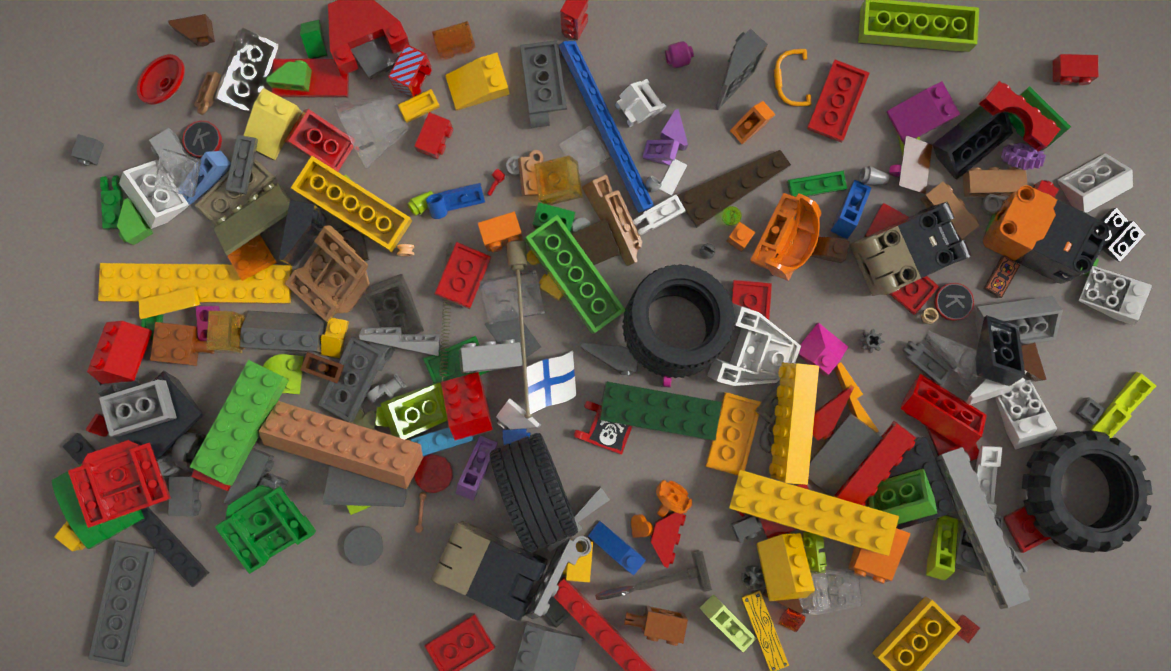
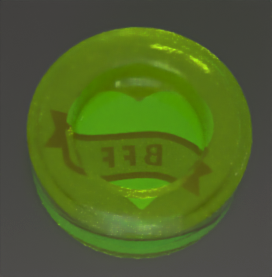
(731, 216)

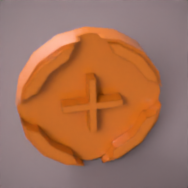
(672, 497)

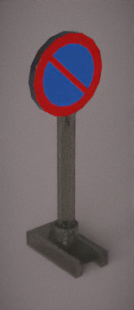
(697, 571)

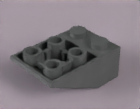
(965, 554)

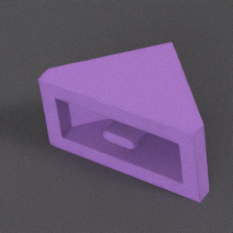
(674, 130)

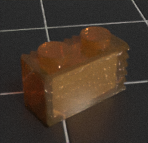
(454, 40)

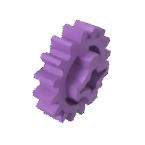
(1023, 156)

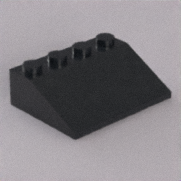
(301, 229)
(165, 434)
(922, 458)

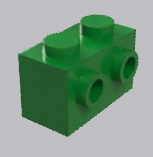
(546, 212)

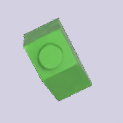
(291, 76)
(131, 224)

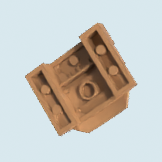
(331, 277)

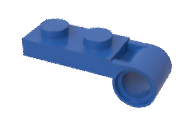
(453, 199)

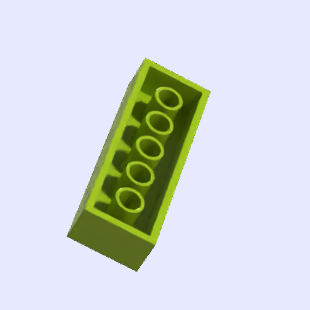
(918, 25)

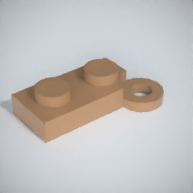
(206, 93)
(527, 173)

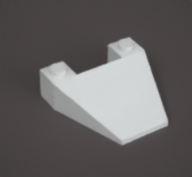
(756, 353)

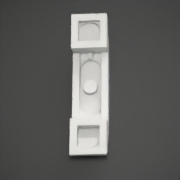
(986, 470)

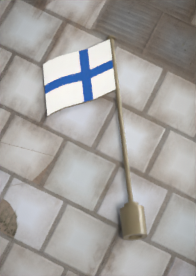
(550, 379)

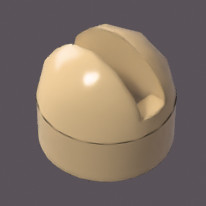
(930, 313)

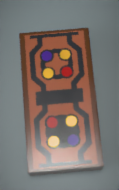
(1001, 276)

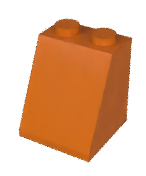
(876, 565)

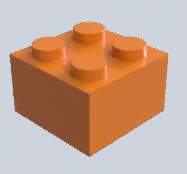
(500, 231)

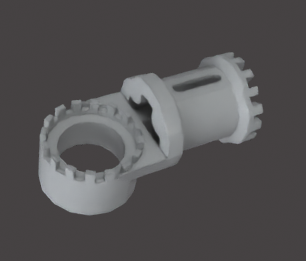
(389, 388)

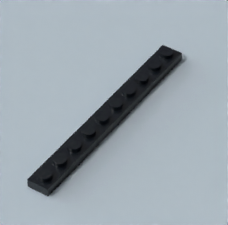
(151, 526)

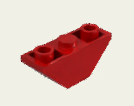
(666, 536)

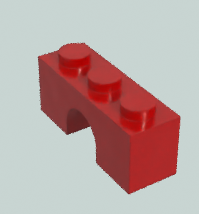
(573, 18)

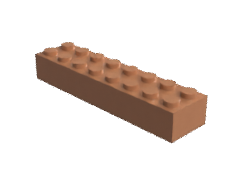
(341, 444)

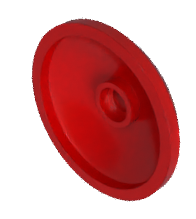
(161, 79)

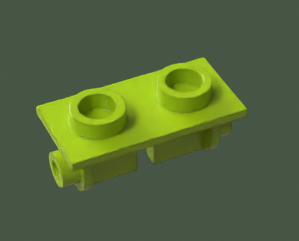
(815, 559)

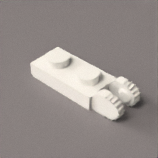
(660, 214)

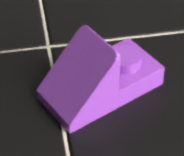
(661, 151)

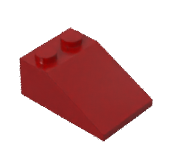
(320, 139)

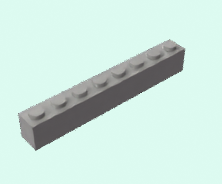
(982, 529)

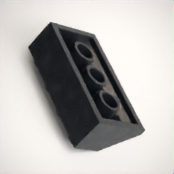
(972, 140)

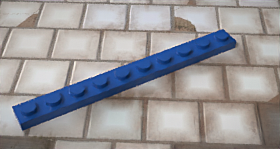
(606, 126)

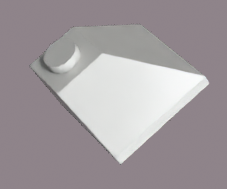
(512, 417)

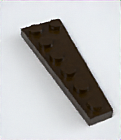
(719, 193)

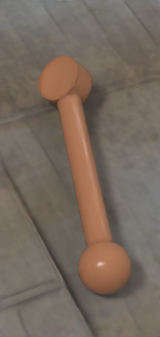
(419, 528)

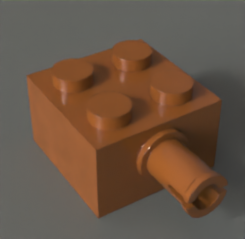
(177, 344)
(660, 624)

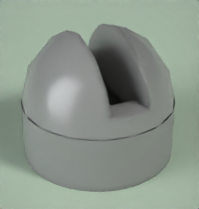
(653, 183)

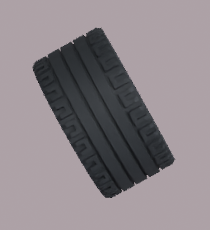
(705, 294)
(533, 492)

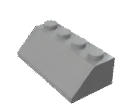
(1036, 317)

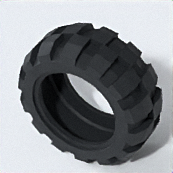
(1126, 491)

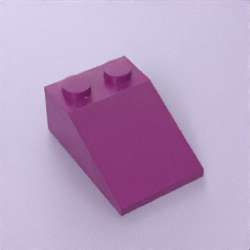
(923, 112)

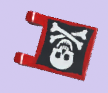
(605, 434)

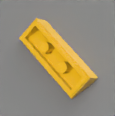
(168, 302)

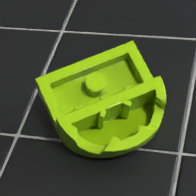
(288, 367)

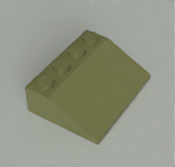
(252, 218)

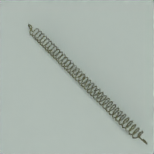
(445, 329)

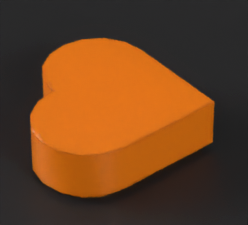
(640, 526)

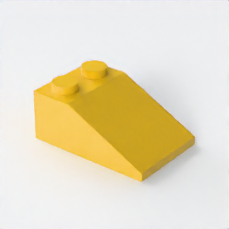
(477, 82)

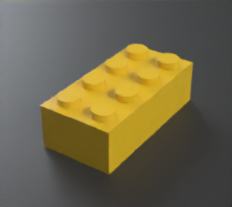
(917, 638)

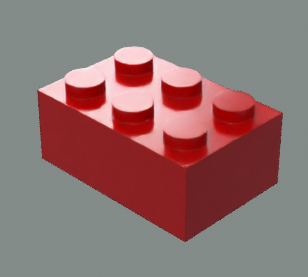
(466, 406)

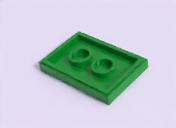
(432, 362)

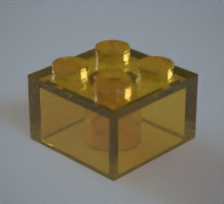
(558, 180)
(224, 331)

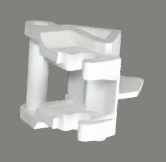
(636, 105)

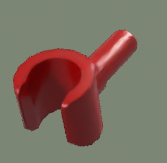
(499, 176)

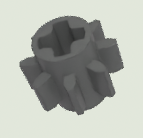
(877, 341)
(753, 577)

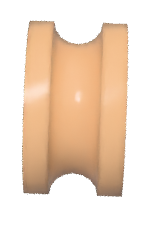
(405, 250)

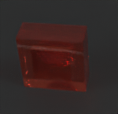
(792, 619)
(968, 628)

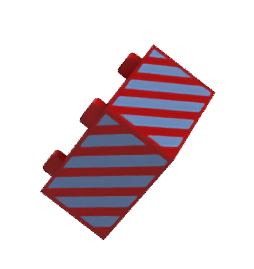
(410, 71)

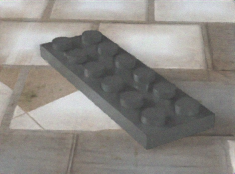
(122, 603)

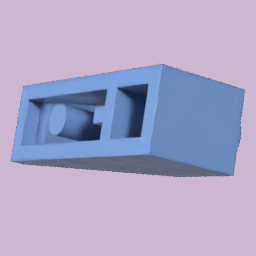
(212, 169)

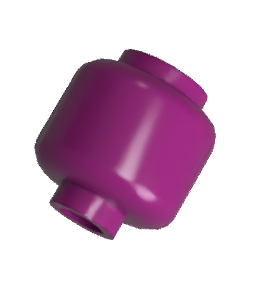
(679, 54)

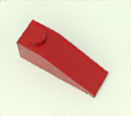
(827, 415)

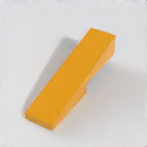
(854, 405)

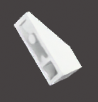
(991, 389)

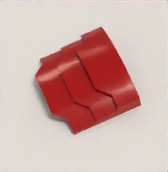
(118, 482)

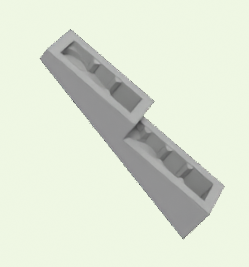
(392, 336)
(597, 500)

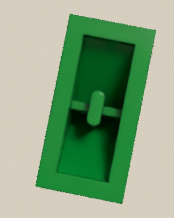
(313, 39)

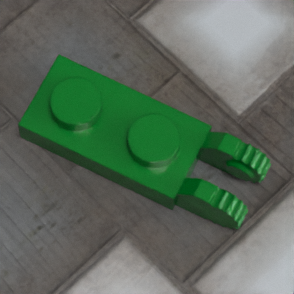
(111, 202)

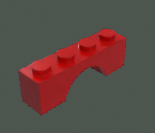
(1038, 129)

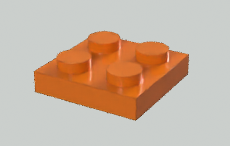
(251, 258)

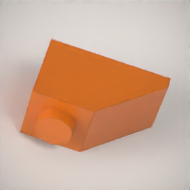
(752, 122)

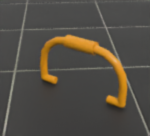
(778, 78)

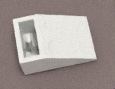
(1115, 295)
(1025, 416)

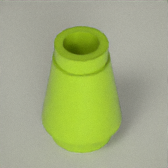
(419, 204)

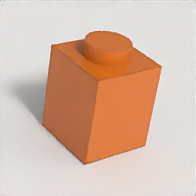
(740, 236)

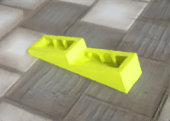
(1124, 404)

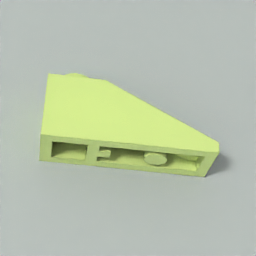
(728, 623)

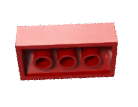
(944, 412)

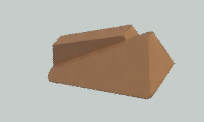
(611, 207)

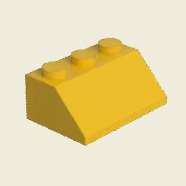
(785, 567)

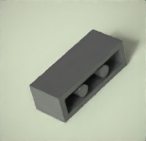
(250, 475)

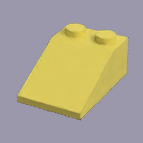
(271, 122)

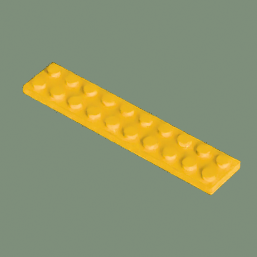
(212, 281)

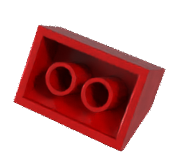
(119, 352)

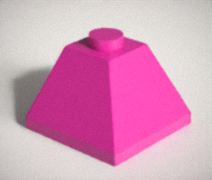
(822, 349)

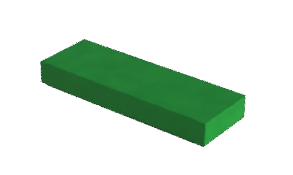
(817, 184)

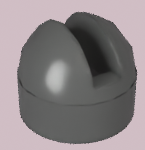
(705, 254)

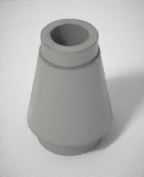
(873, 176)

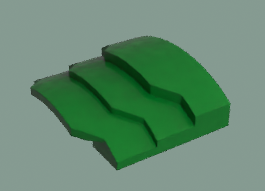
(72, 511)
(263, 526)

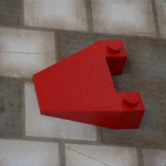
(358, 23)

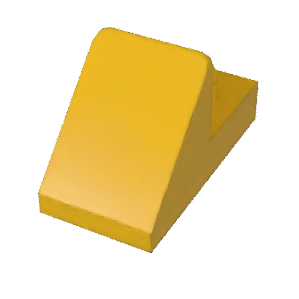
(334, 338)

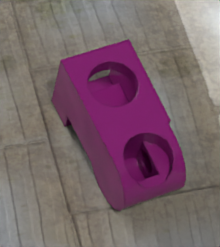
(202, 315)

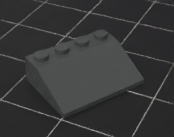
(742, 64)
(358, 490)
(547, 649)

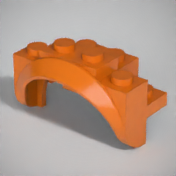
(789, 238)

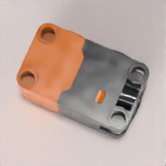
(1046, 235)

